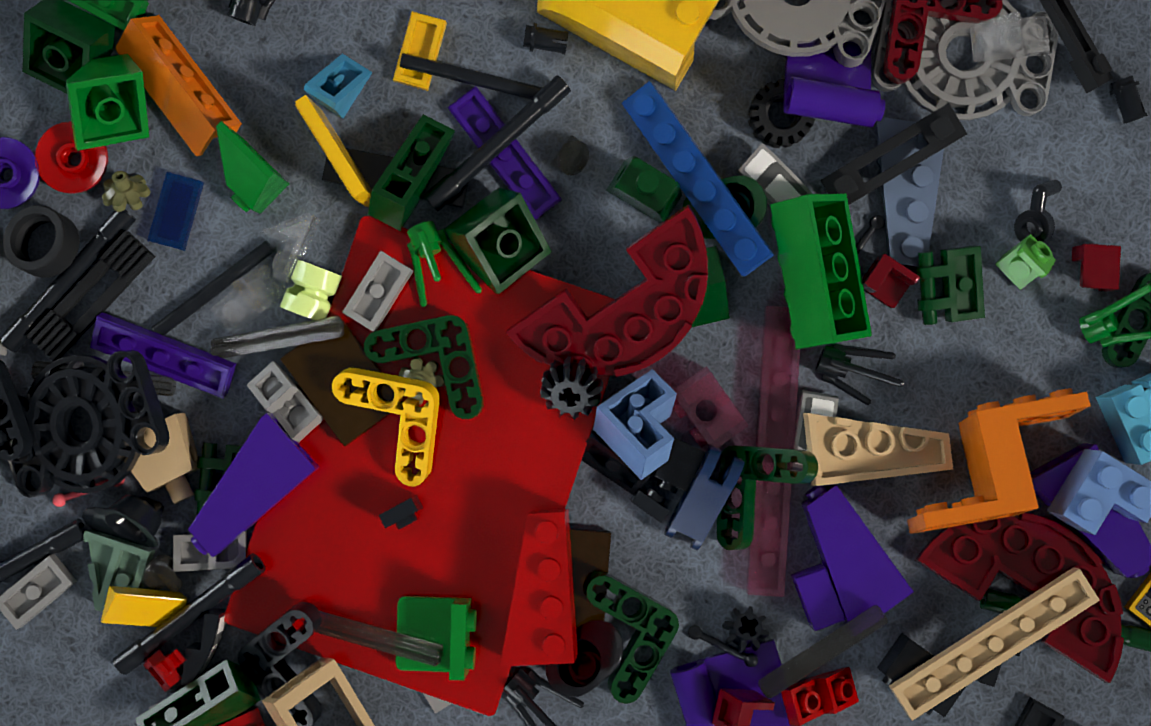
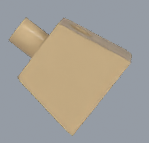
(172, 464)

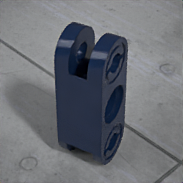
(704, 499)

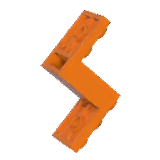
(998, 460)

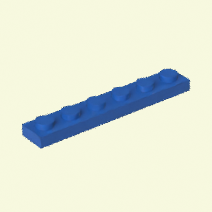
(697, 179)

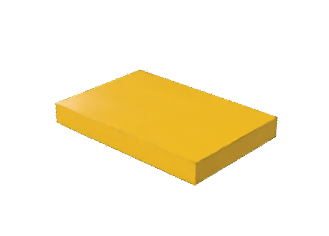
(334, 150)

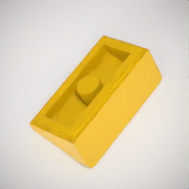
(141, 606)

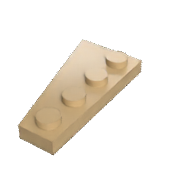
(870, 450)

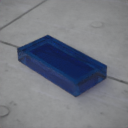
(175, 211)

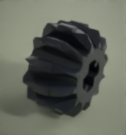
(571, 387)

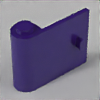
(829, 91)
(700, 682)

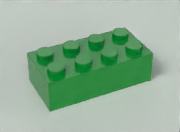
(820, 269)

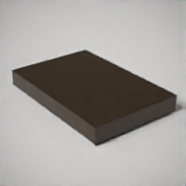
(316, 366)
(589, 554)

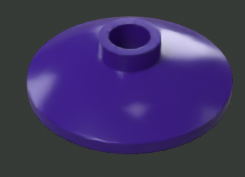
(25, 177)

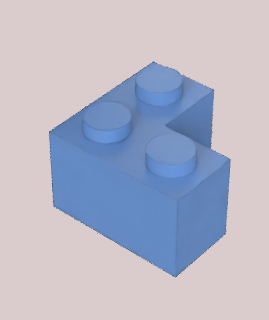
(633, 422)
(1096, 488)

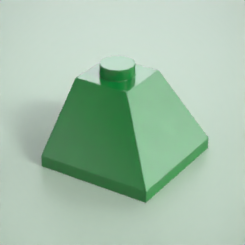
(107, 102)
(247, 172)

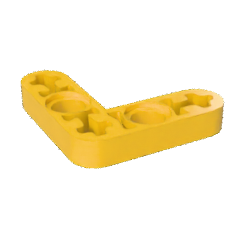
(409, 413)

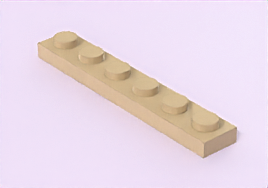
(994, 643)

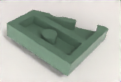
(115, 564)

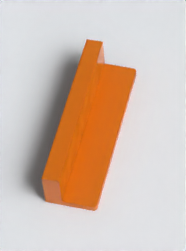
(176, 82)

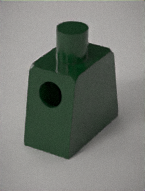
(645, 189)

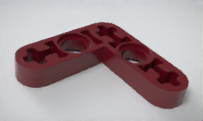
(917, 14)

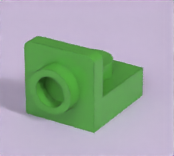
(1026, 261)

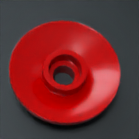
(55, 166)

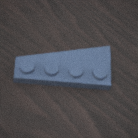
(909, 197)

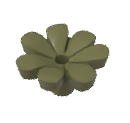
(124, 190)
(423, 373)

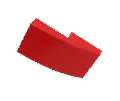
(819, 695)

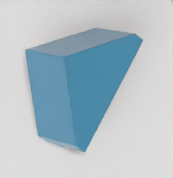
(338, 85)

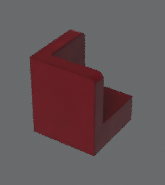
(1098, 266)
(888, 280)
(737, 706)

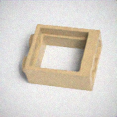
(306, 683)

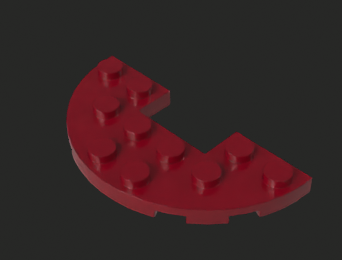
(638, 324)
(1032, 555)

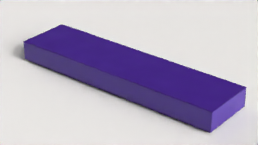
(513, 163)
(164, 355)

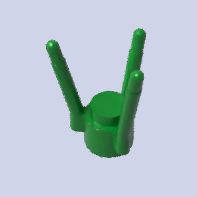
(425, 242)
(1102, 323)

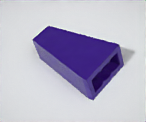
(253, 484)
(1118, 541)
(851, 554)

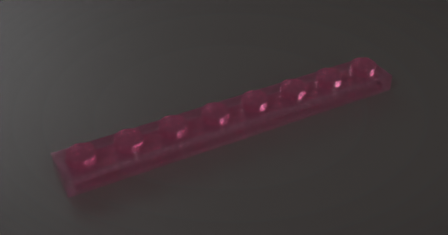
(774, 430)

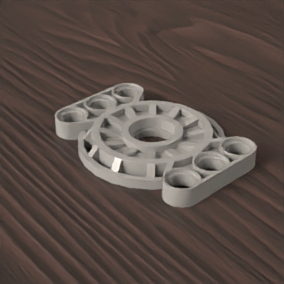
(806, 28)
(965, 87)

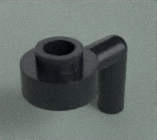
(1037, 214)

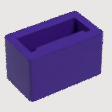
(818, 597)

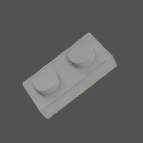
(377, 291)
(35, 591)

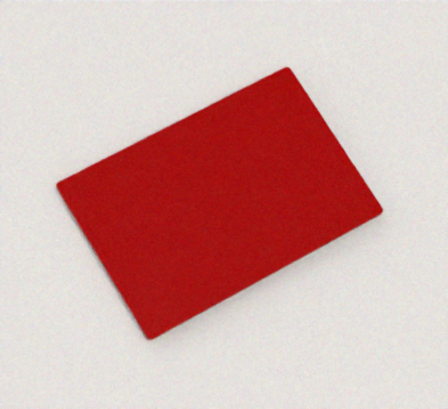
(484, 479)

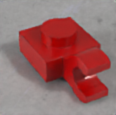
(165, 668)

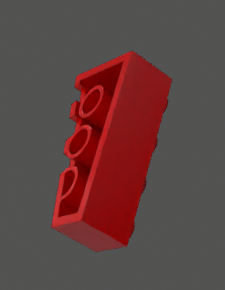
(542, 603)

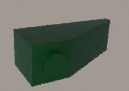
(409, 172)
(206, 700)

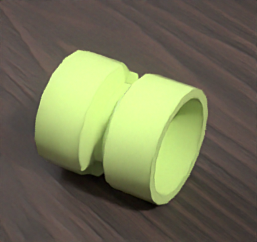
(310, 291)

